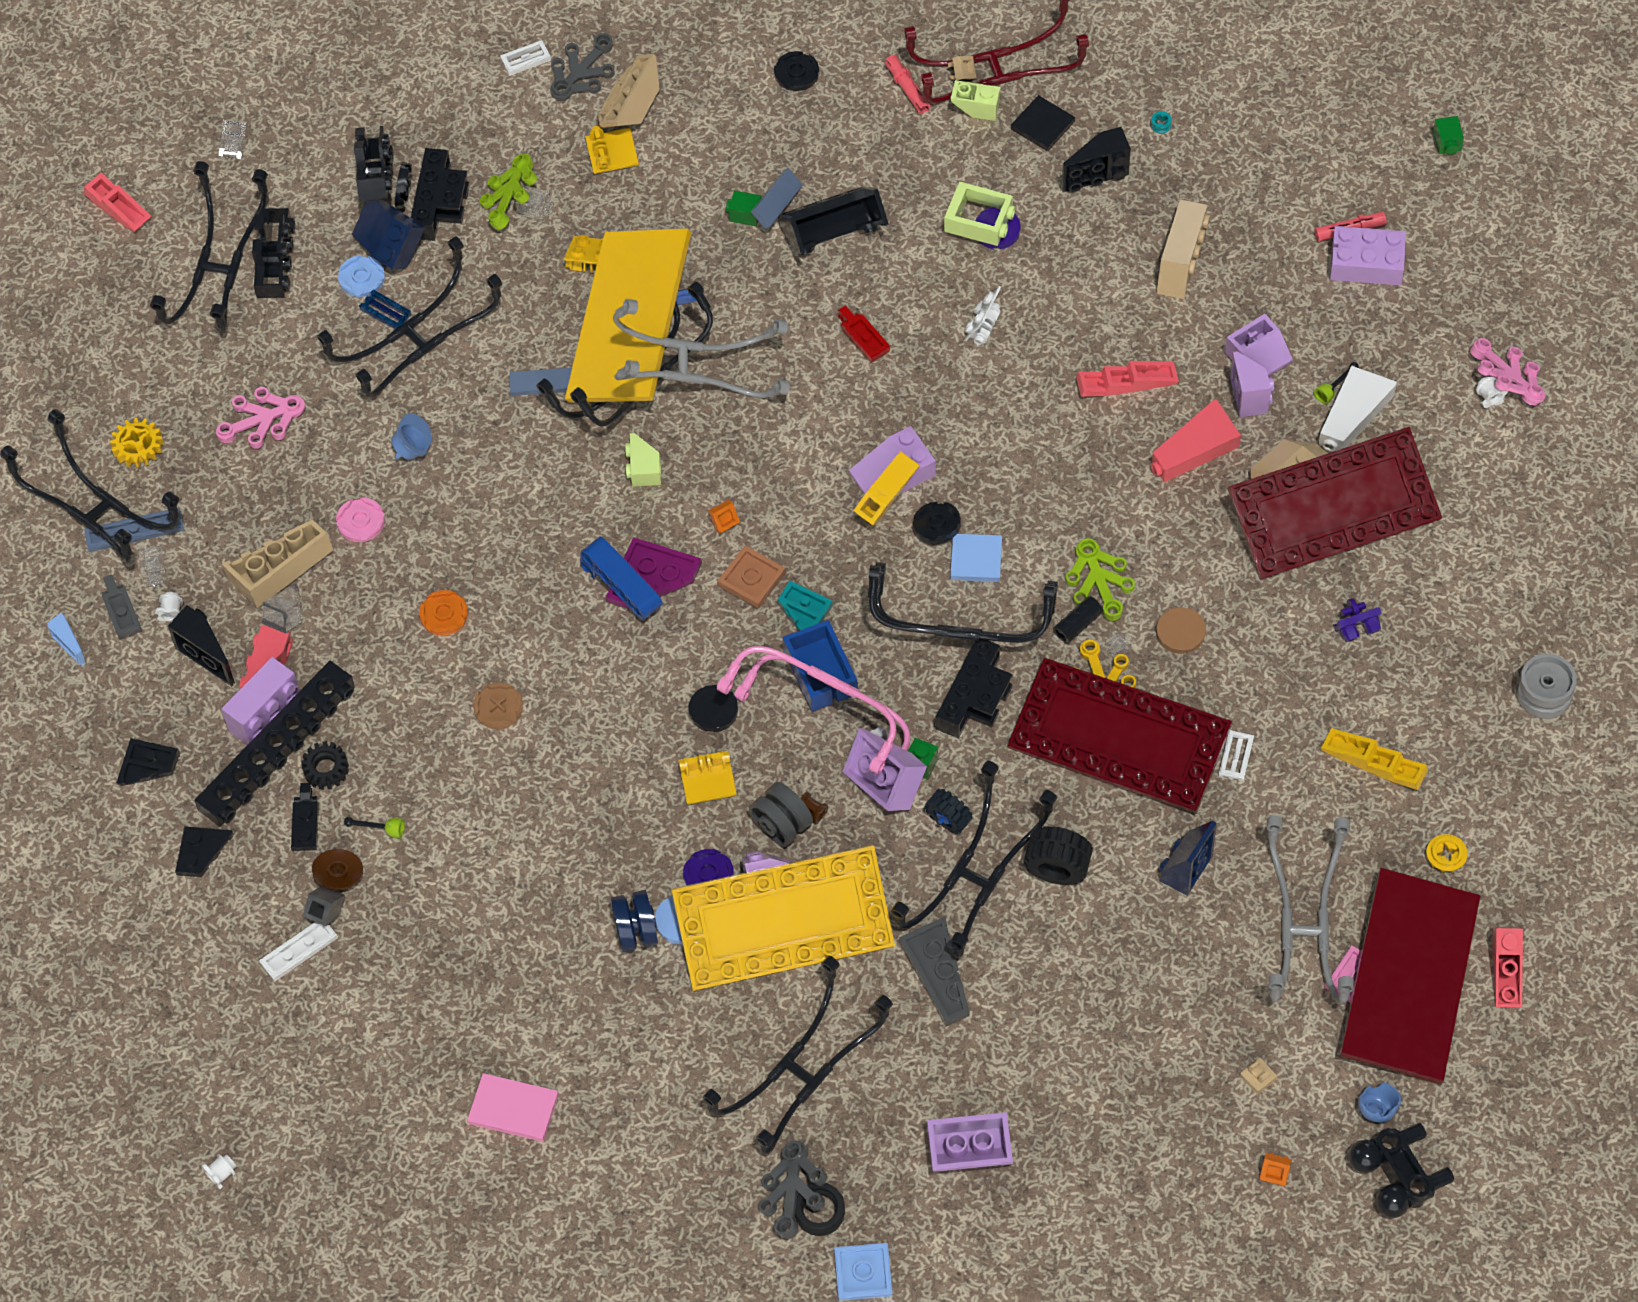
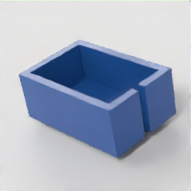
(822, 649)

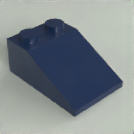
(387, 234)
(1189, 858)

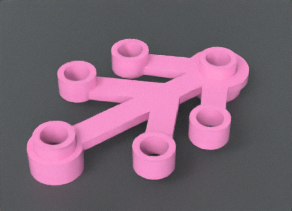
(1530, 390)
(262, 416)

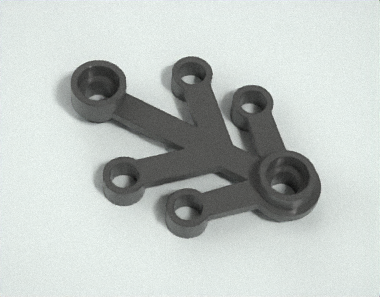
(581, 70)
(790, 1186)

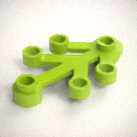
(521, 166)
(1099, 576)

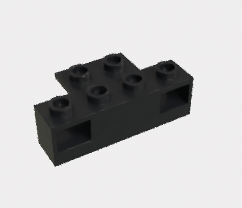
(373, 177)
(438, 193)
(271, 256)
(975, 690)

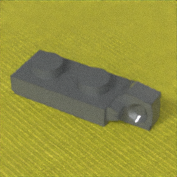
(120, 609)

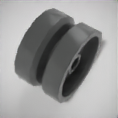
(780, 814)

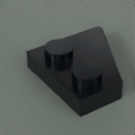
(146, 762)
(199, 849)

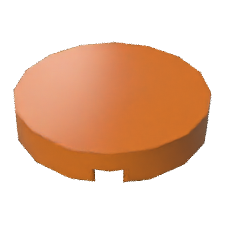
(448, 618)

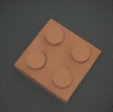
(751, 576)

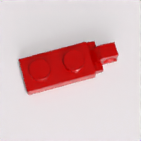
(863, 334)

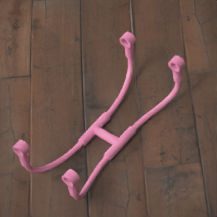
(743, 691)

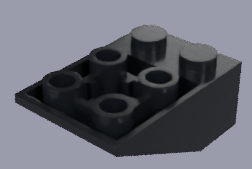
(1097, 161)

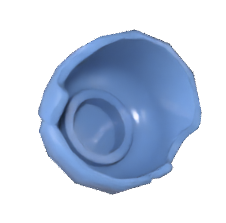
(1384, 1097)

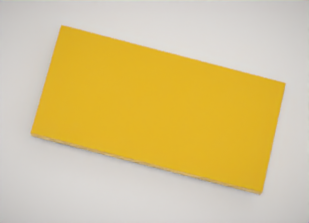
(639, 268)
(783, 917)

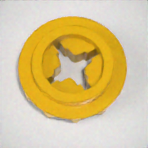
(1452, 844)

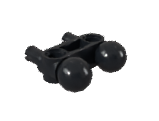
(1400, 1168)

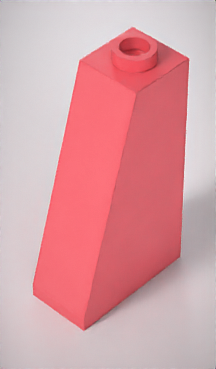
(1196, 443)

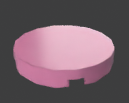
(360, 519)

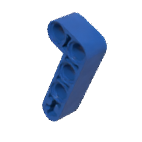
(604, 561)

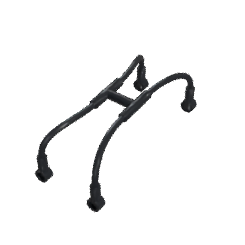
(218, 311)
(407, 328)
(580, 397)
(121, 537)
(875, 590)
(960, 940)
(765, 1138)

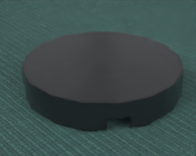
(801, 76)
(403, 185)
(936, 522)
(713, 709)

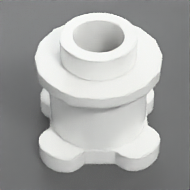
(1491, 394)
(169, 606)
(220, 1169)

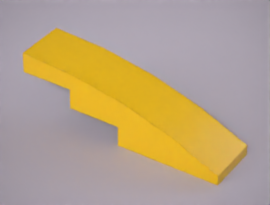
(1369, 756)

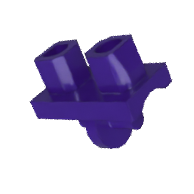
(1348, 625)

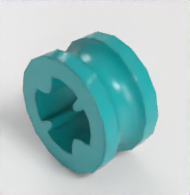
(1162, 116)

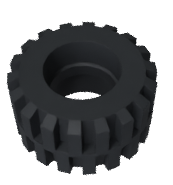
(1058, 855)

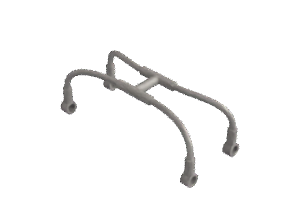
(631, 368)
(1278, 981)

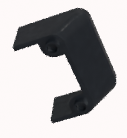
(832, 218)

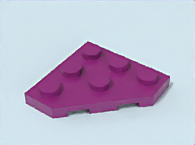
(660, 567)

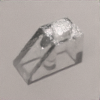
(283, 610)

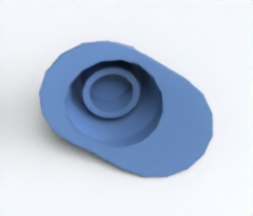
(411, 437)

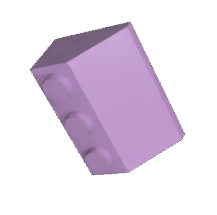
(969, 1142)

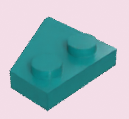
(803, 605)

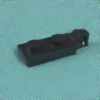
(305, 820)

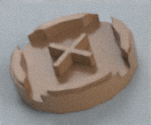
(1181, 630)
(498, 705)

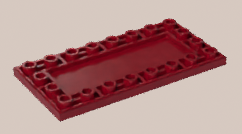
(1334, 503)
(1120, 735)
(1410, 976)

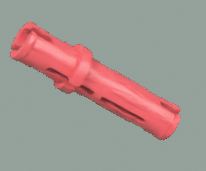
(903, 78)
(1369, 221)

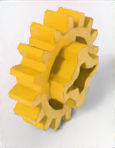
(136, 442)

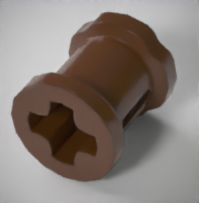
(816, 809)

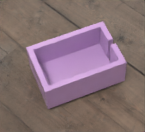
(1368, 255)
(260, 700)

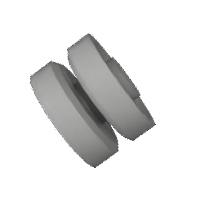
(1546, 686)

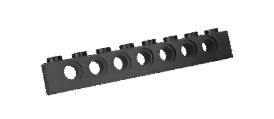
(278, 730)

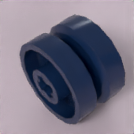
(635, 920)

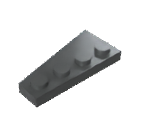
(937, 969)

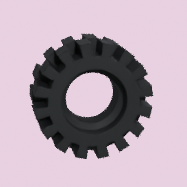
(327, 778)

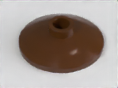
(337, 869)

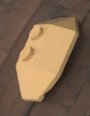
(631, 94)
(1285, 455)

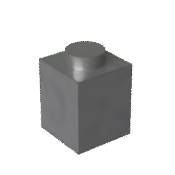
(323, 905)

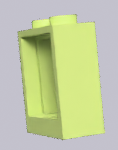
(975, 230)

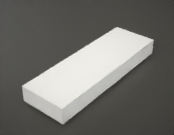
(297, 950)

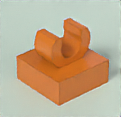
(724, 516)
(1275, 1169)

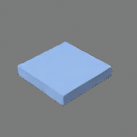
(976, 557)
(863, 1271)

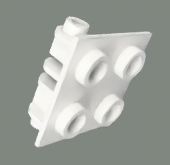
(986, 316)

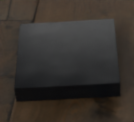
(1043, 123)

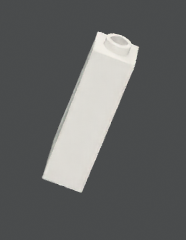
(1355, 407)

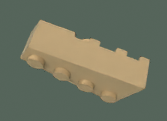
(1182, 248)
(278, 563)

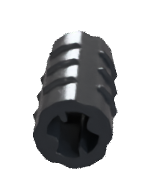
(1078, 619)

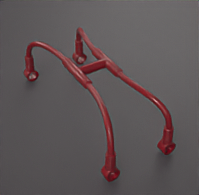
(992, 55)

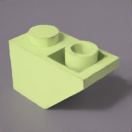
(977, 99)
(644, 462)

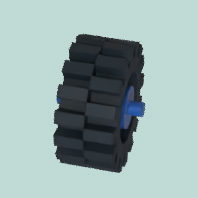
(948, 811)

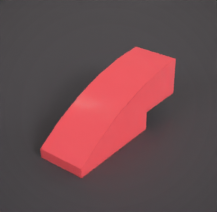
(116, 202)

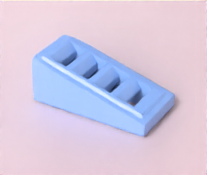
(63, 635)

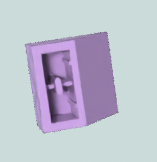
(1262, 343)

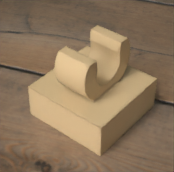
(963, 68)
(1258, 1076)

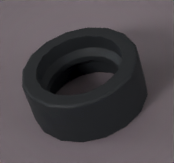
(823, 1228)

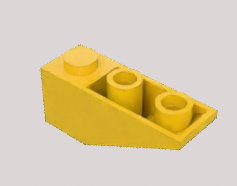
(886, 488)

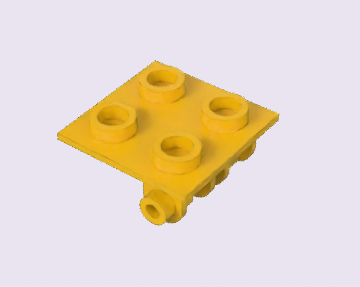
(611, 149)
(581, 252)
(707, 777)

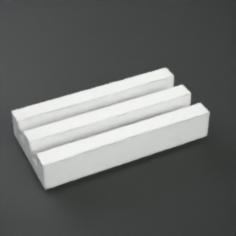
(527, 60)
(1232, 774)

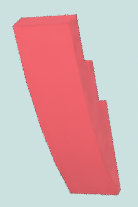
(1127, 379)

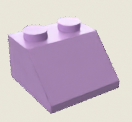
(1250, 386)

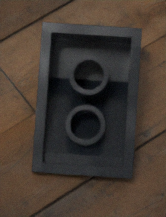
(197, 641)

